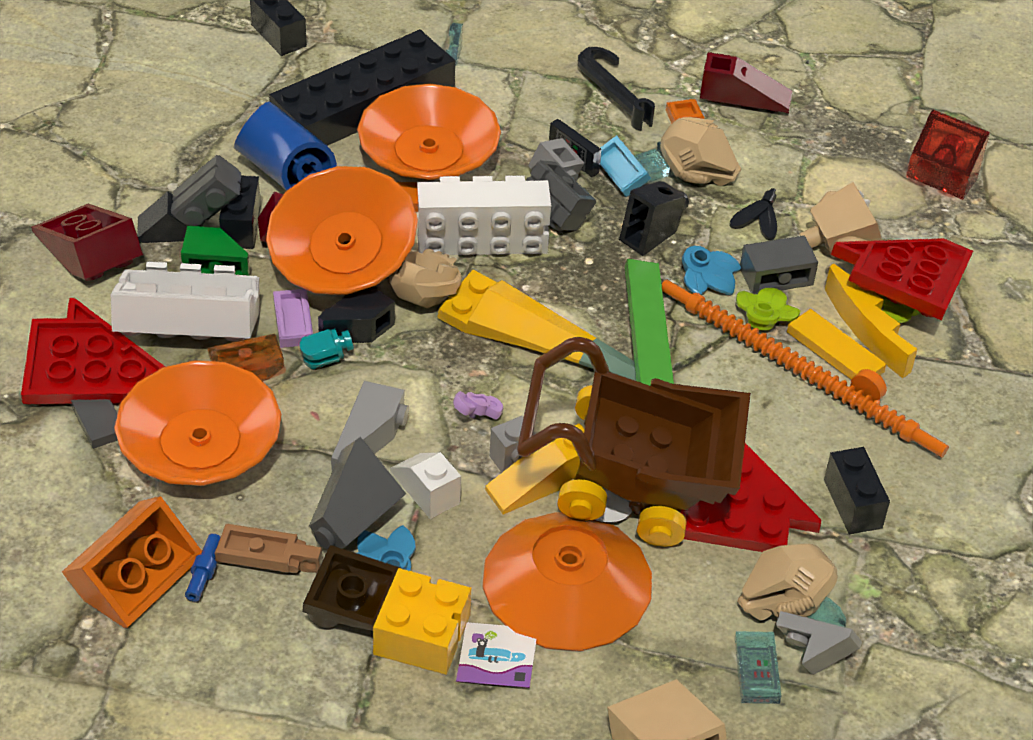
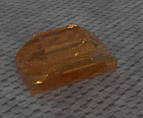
(257, 355)

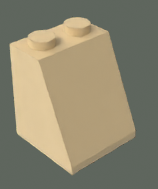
(664, 714)

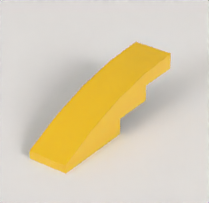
(869, 323)

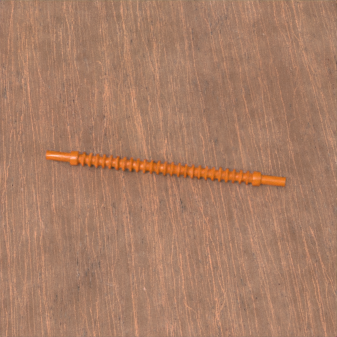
(908, 430)

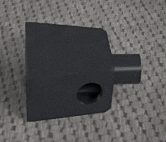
(652, 216)

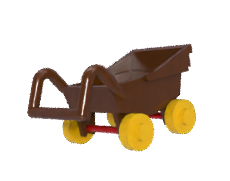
(643, 444)

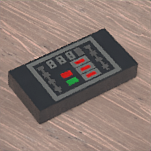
(585, 149)

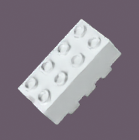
(483, 216)
(185, 302)

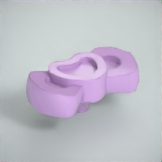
(477, 404)

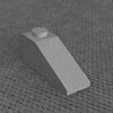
(373, 418)

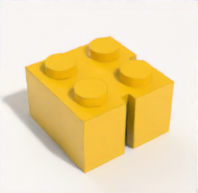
(422, 621)

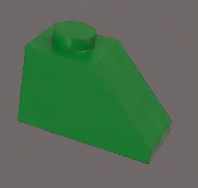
(213, 247)

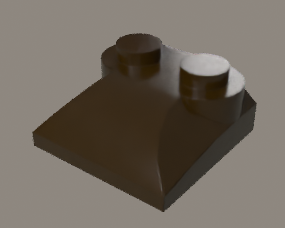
(348, 590)

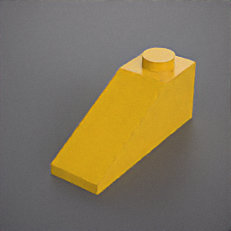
(535, 475)

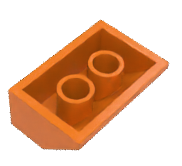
(133, 562)

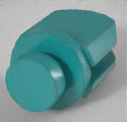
(324, 347)

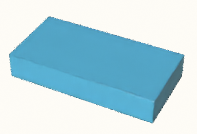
(622, 166)

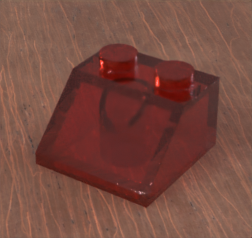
(948, 154)

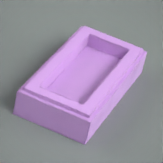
(292, 316)

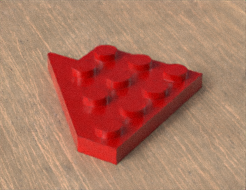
(908, 270)
(81, 360)
(753, 517)

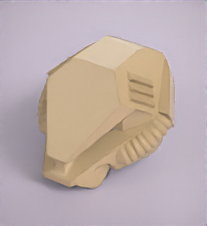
(699, 152)
(426, 278)
(800, 570)

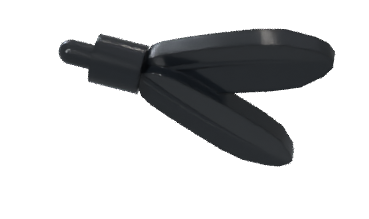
(760, 209)

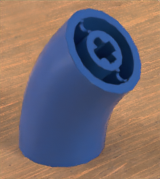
(282, 146)

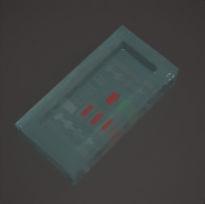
(757, 667)

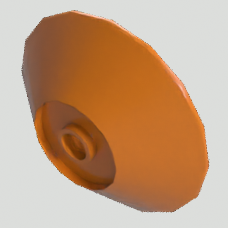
(429, 131)
(335, 208)
(198, 423)
(562, 602)

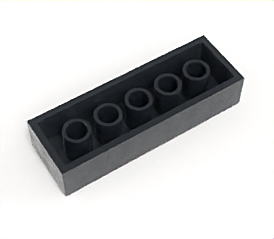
(335, 99)

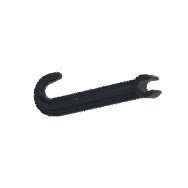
(639, 109)

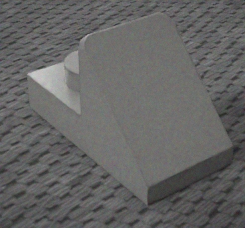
(823, 641)

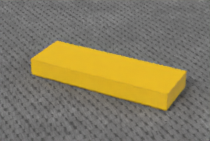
(833, 345)

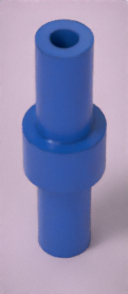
(203, 568)

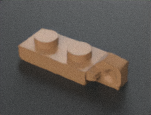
(267, 550)

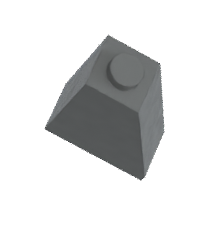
(354, 496)

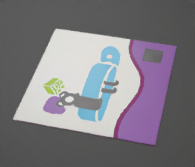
(496, 656)

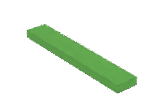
(648, 322)

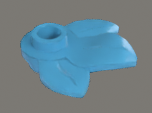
(709, 270)
(394, 550)

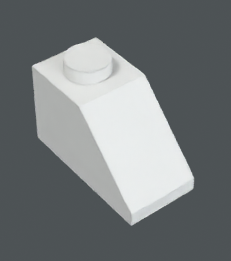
(430, 482)

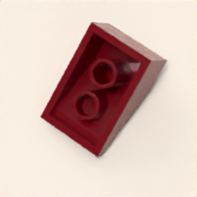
(90, 240)

